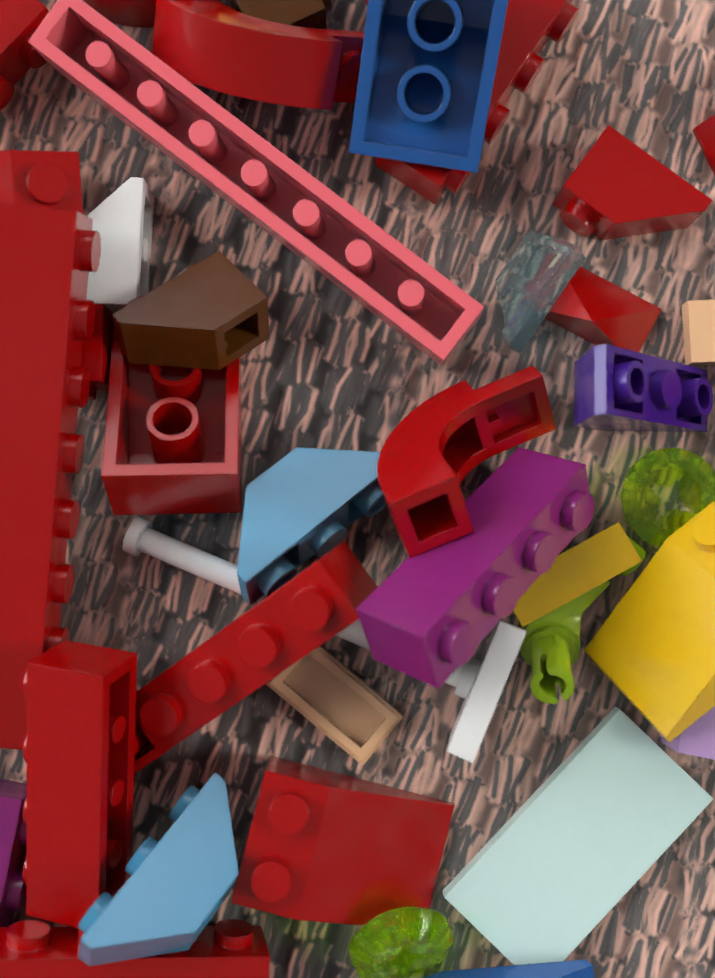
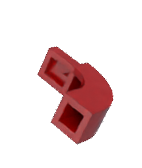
(257, 56)
(447, 439)

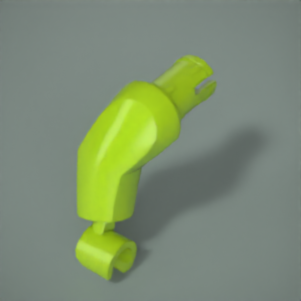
(555, 643)

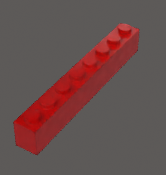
(41, 387)

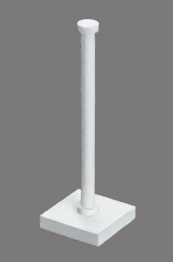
(475, 681)

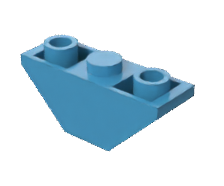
(302, 511)
(171, 886)

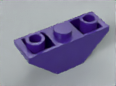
(639, 392)

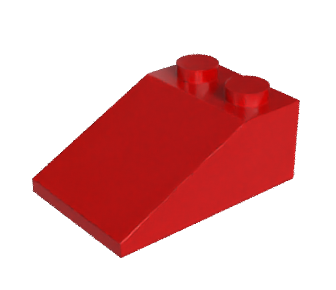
(172, 438)
(339, 846)

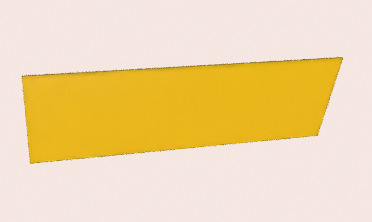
(577, 573)

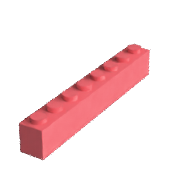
(256, 178)

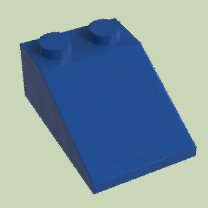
(427, 80)

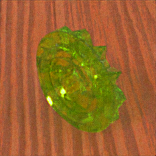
(662, 470)
(400, 943)

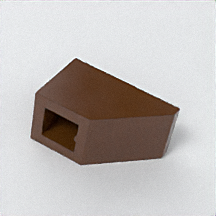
(195, 319)

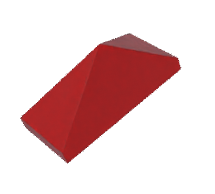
(603, 312)

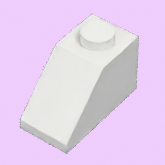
(126, 243)

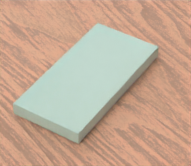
(577, 844)

